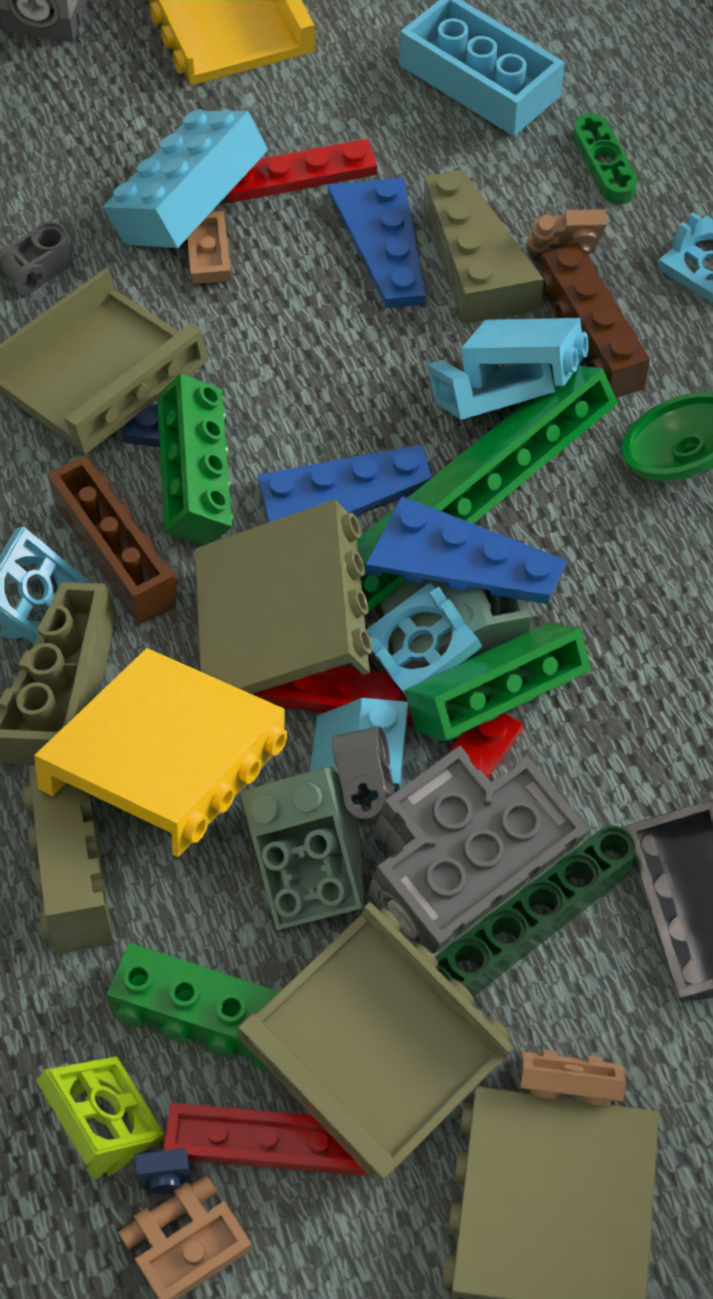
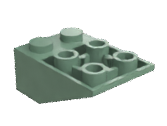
(488, 617)
(306, 847)

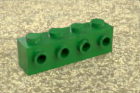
(193, 461)
(497, 681)
(185, 1000)

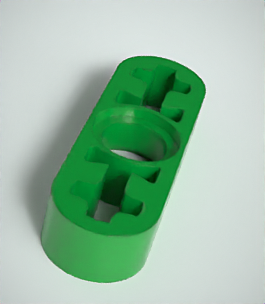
(605, 145)

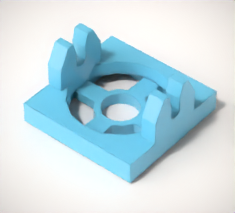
(673, 261)
(29, 551)
(431, 600)

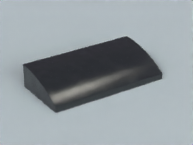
(677, 875)

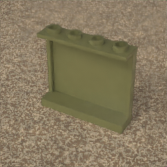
(94, 362)
(283, 600)
(376, 1041)
(552, 1199)

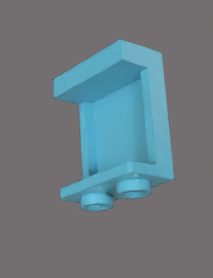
(525, 341)
(504, 388)

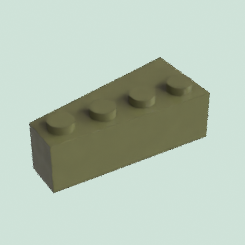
(478, 253)
(59, 671)
(69, 867)

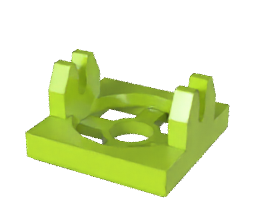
(111, 1081)

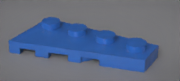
(383, 236)
(353, 481)
(449, 550)

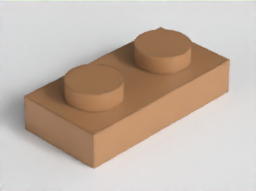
(209, 251)

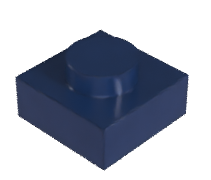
(143, 428)
(163, 1170)

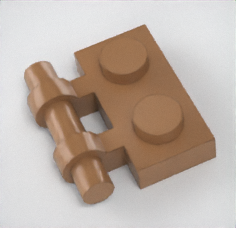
(565, 230)
(590, 1078)
(193, 1252)

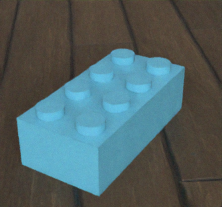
(481, 64)
(185, 178)

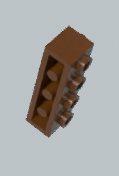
(579, 292)
(113, 539)

